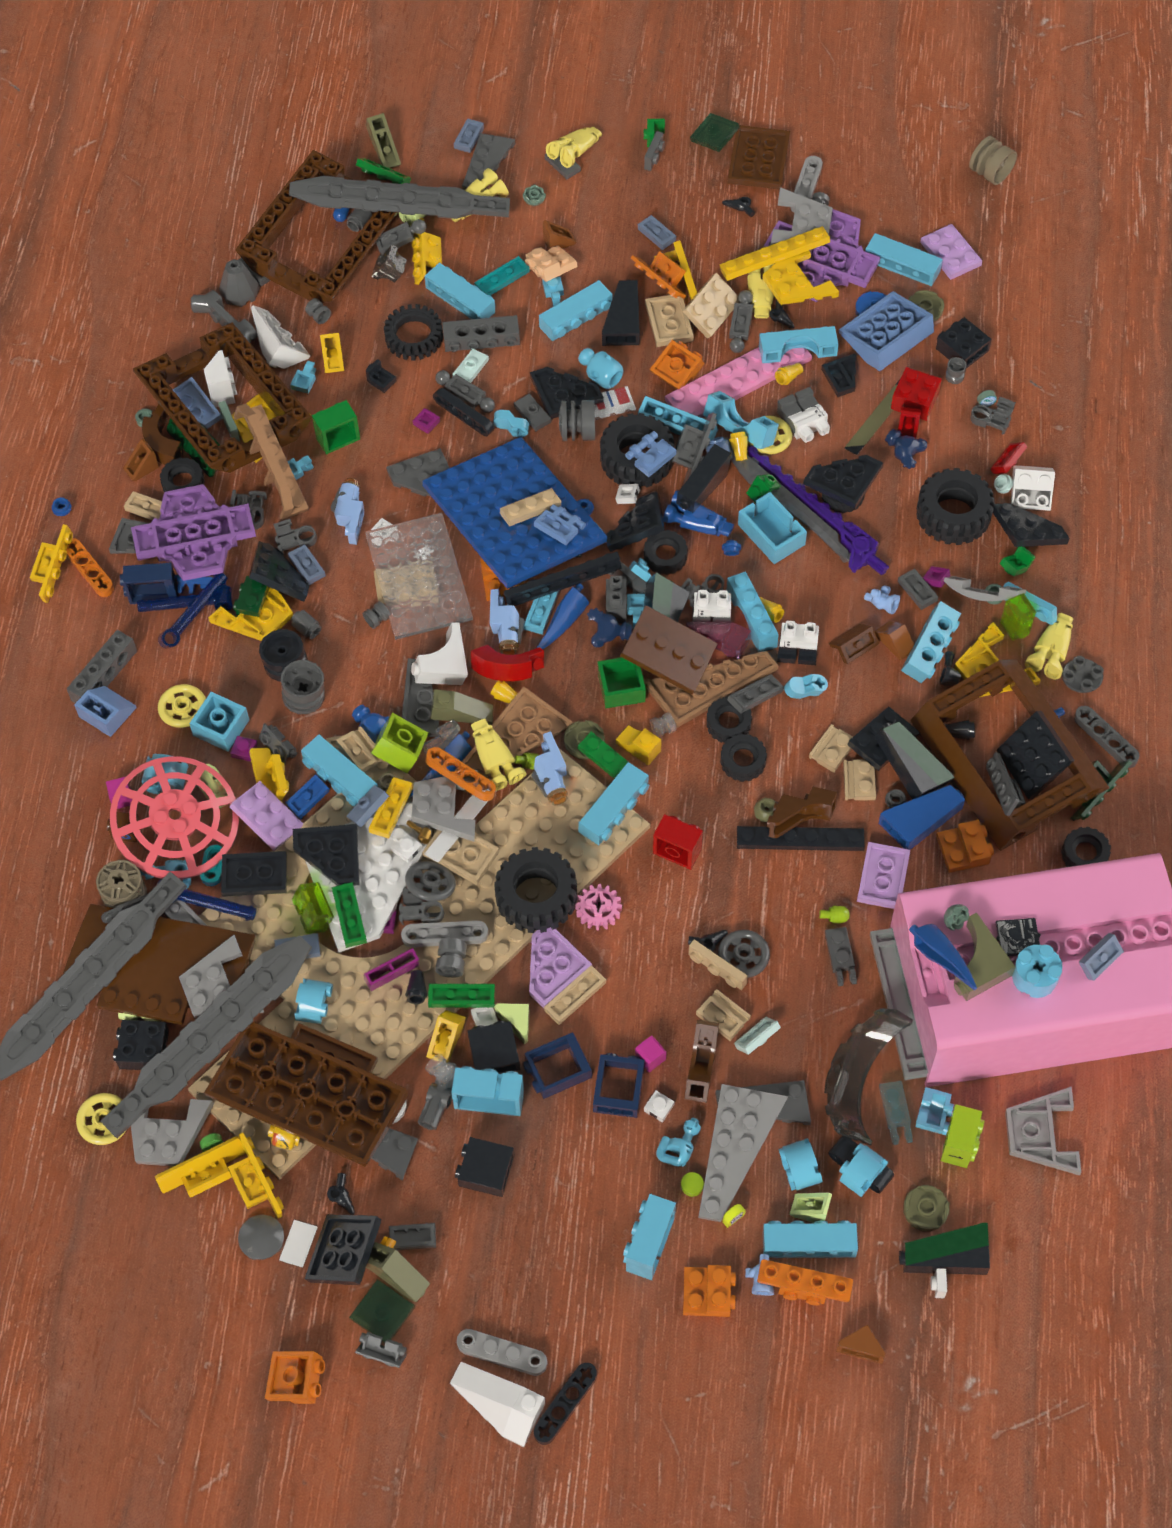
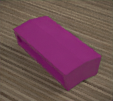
(389, 966)

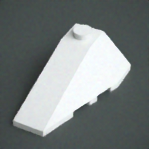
(276, 342)
(502, 1403)

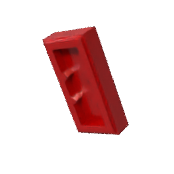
(1008, 458)

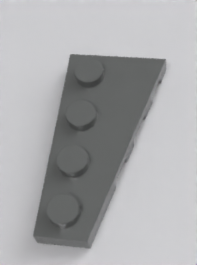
(487, 154)
(123, 538)
(418, 703)
(796, 1106)
(395, 1152)

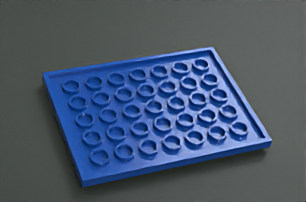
(483, 485)

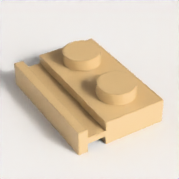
(358, 748)
(831, 748)
(859, 780)
(725, 1012)

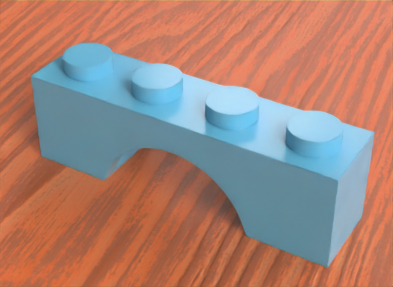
(821, 341)
(760, 431)
(746, 598)

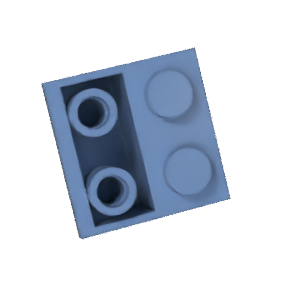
(104, 709)

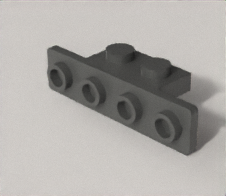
(691, 445)
(1005, 787)

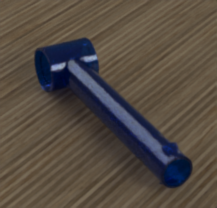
(222, 598)
(192, 611)
(217, 904)

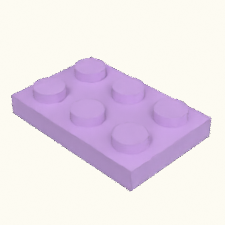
(953, 249)
(266, 815)
(883, 875)

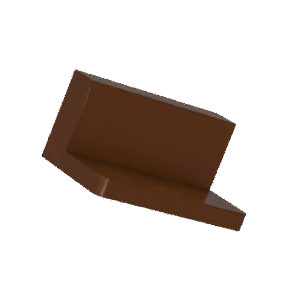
(855, 642)

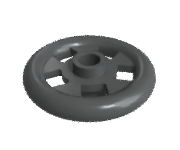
(430, 881)
(757, 941)

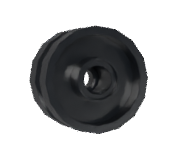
(279, 650)

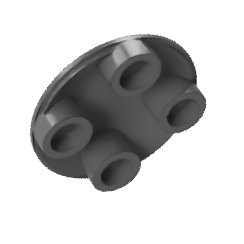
(1082, 675)
(261, 1237)

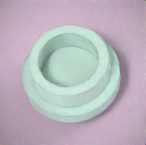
(1003, 483)

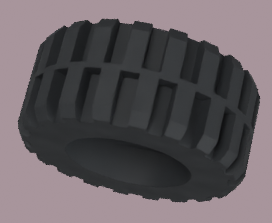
(626, 432)
(958, 486)
(529, 865)

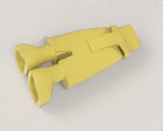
(572, 145)
(478, 187)
(761, 293)
(1052, 646)
(495, 753)

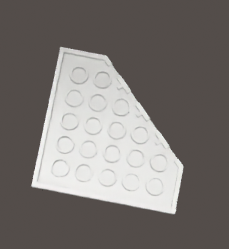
(380, 878)

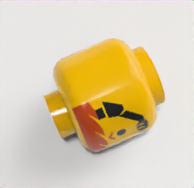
(282, 1138)

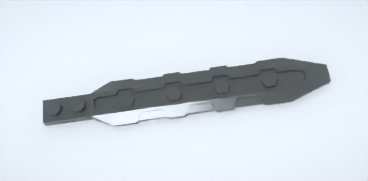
(402, 198)
(85, 978)
(205, 1037)

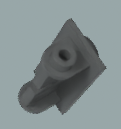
(273, 738)
(391, 1354)

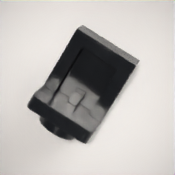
(379, 376)

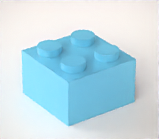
(219, 721)

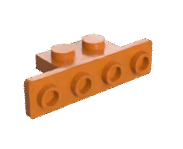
(665, 271)
(804, 1283)

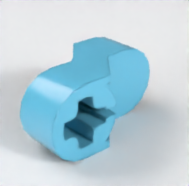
(516, 426)
(806, 686)

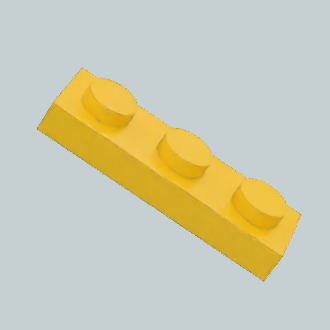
(391, 809)

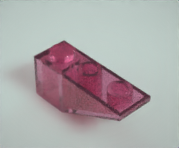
(731, 637)

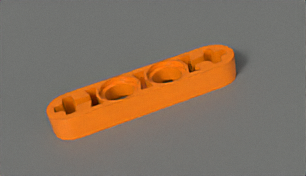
(90, 565)
(462, 772)

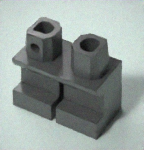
(616, 598)

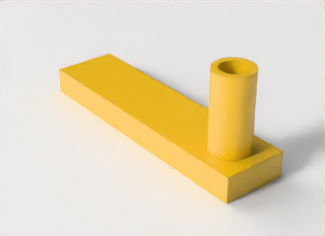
(678, 255)

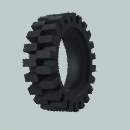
(411, 314)

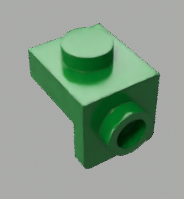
(652, 126)
(761, 486)
(1018, 562)

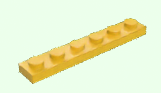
(774, 253)

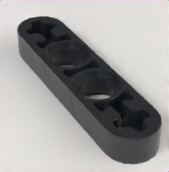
(463, 412)
(565, 1403)

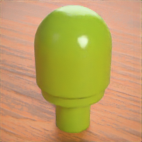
(526, 760)
(835, 914)

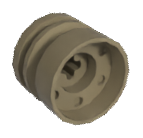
(993, 160)
(120, 883)

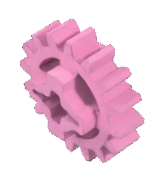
(608, 911)

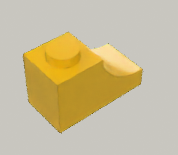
(332, 352)
(640, 744)
(446, 1034)

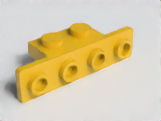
(425, 253)
(48, 563)
(269, 771)
(203, 1169)
(251, 1181)

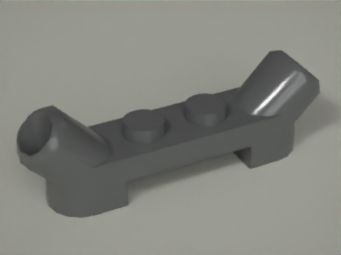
(213, 304)

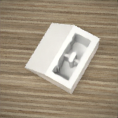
(219, 380)
(1032, 487)

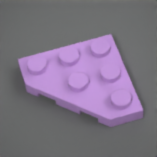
(553, 965)

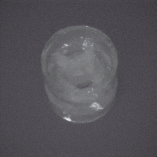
(663, 725)
(440, 1069)

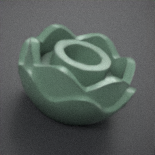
(534, 195)
(956, 916)

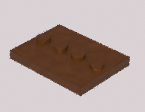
(759, 157)
(668, 649)

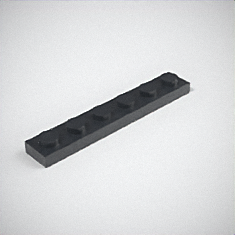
(563, 579)
(802, 839)

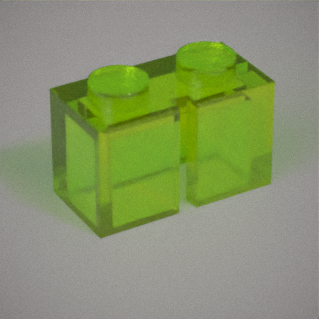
(1018, 617)
(313, 908)

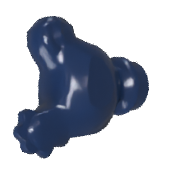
(905, 447)
(607, 628)

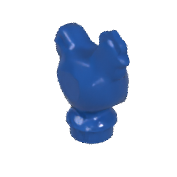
(370, 722)

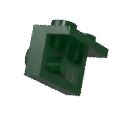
(251, 598)

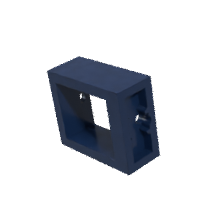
(146, 574)
(566, 1042)
(618, 1106)

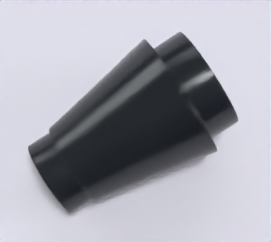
(962, 729)
(416, 988)

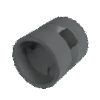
(451, 954)

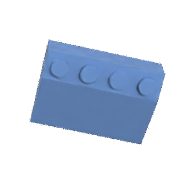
(888, 330)

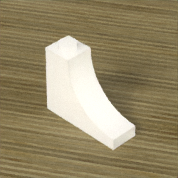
(444, 665)

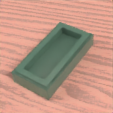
(228, 420)

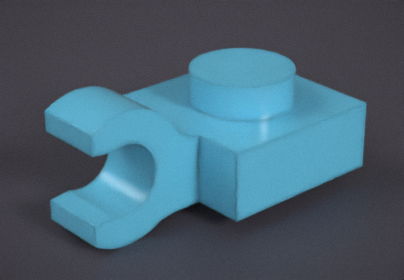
(553, 289)
(304, 379)
(302, 465)
(640, 569)
(635, 606)

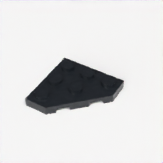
(554, 387)
(844, 479)
(640, 523)
(1028, 528)
(276, 572)
(330, 851)

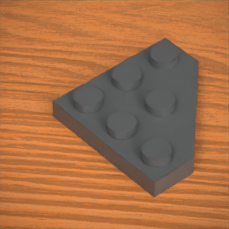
(413, 471)

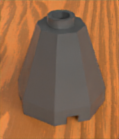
(238, 284)

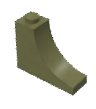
(989, 962)
(397, 1272)

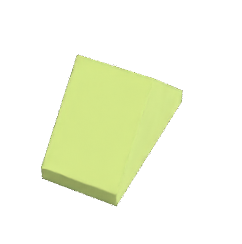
(519, 1018)
(811, 1206)

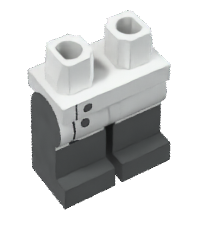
(803, 415)
(711, 605)

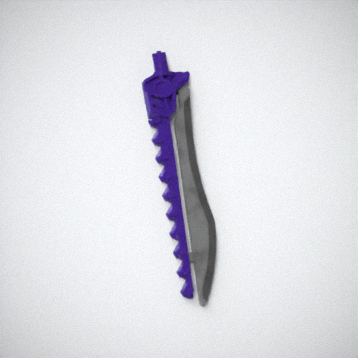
(854, 543)

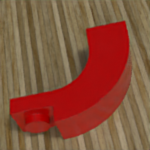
(506, 667)

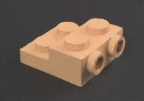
(550, 263)

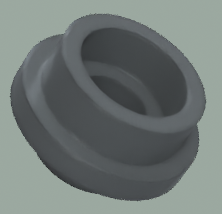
(895, 794)

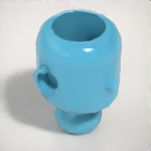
(601, 368)

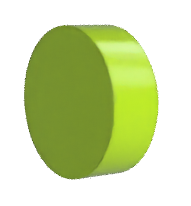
(692, 1184)

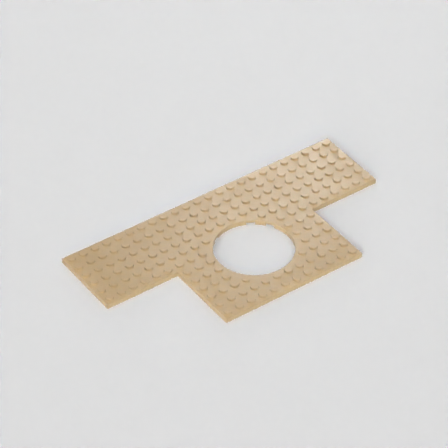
(383, 1018)

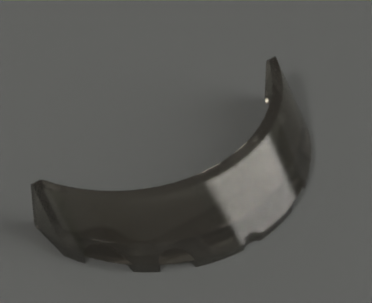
(850, 1069)

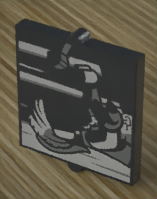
(1017, 935)

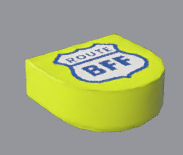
(733, 1215)

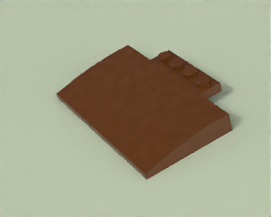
(150, 980)
(309, 1089)

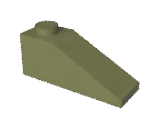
(382, 140)
(461, 708)

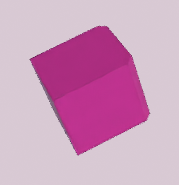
(112, 786)
(651, 1053)

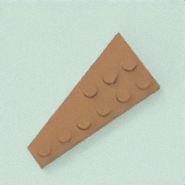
(715, 683)
(522, 727)

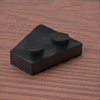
(841, 374)

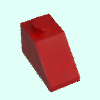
(909, 421)

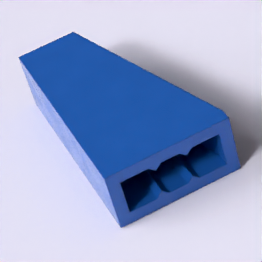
(921, 816)

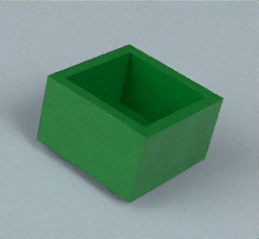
(336, 427)
(621, 682)

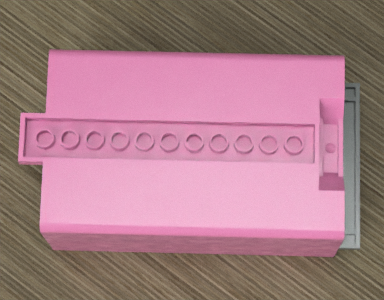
(1007, 1029)

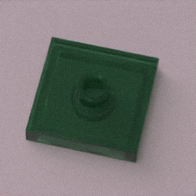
(714, 132)
(382, 1311)

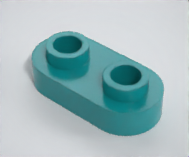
(209, 853)

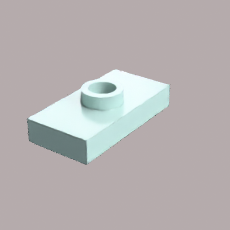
(471, 365)
(757, 1035)

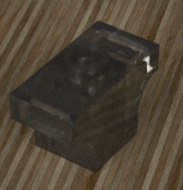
(389, 265)

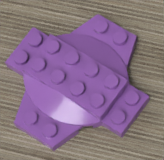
(840, 259)
(193, 532)

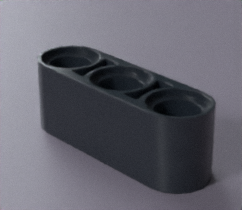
(843, 1151)

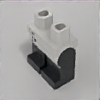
(798, 636)

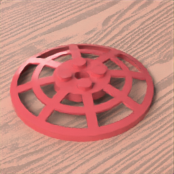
(172, 829)

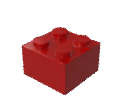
(916, 391)
(677, 841)

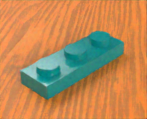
(503, 276)

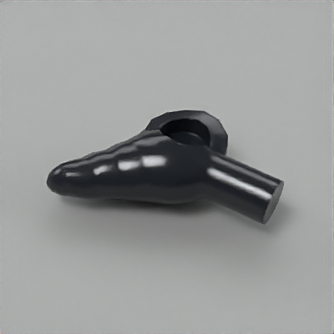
(740, 204)
(781, 315)
(709, 940)
(340, 1194)

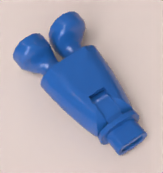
(702, 520)

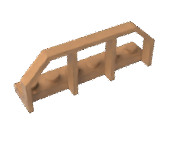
(274, 458)

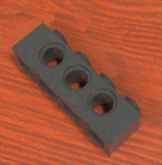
(481, 333)
(104, 665)

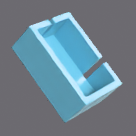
(772, 528)
(488, 1091)
(649, 1236)

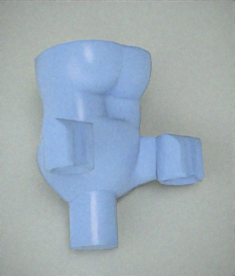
(883, 600)
(758, 1288)

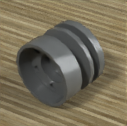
(577, 420)
(302, 687)

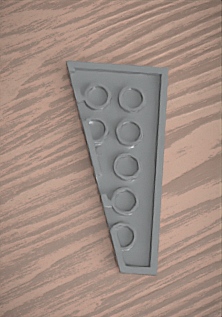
(738, 1134)

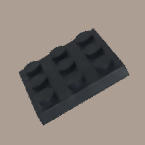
(1035, 755)
(343, 1249)

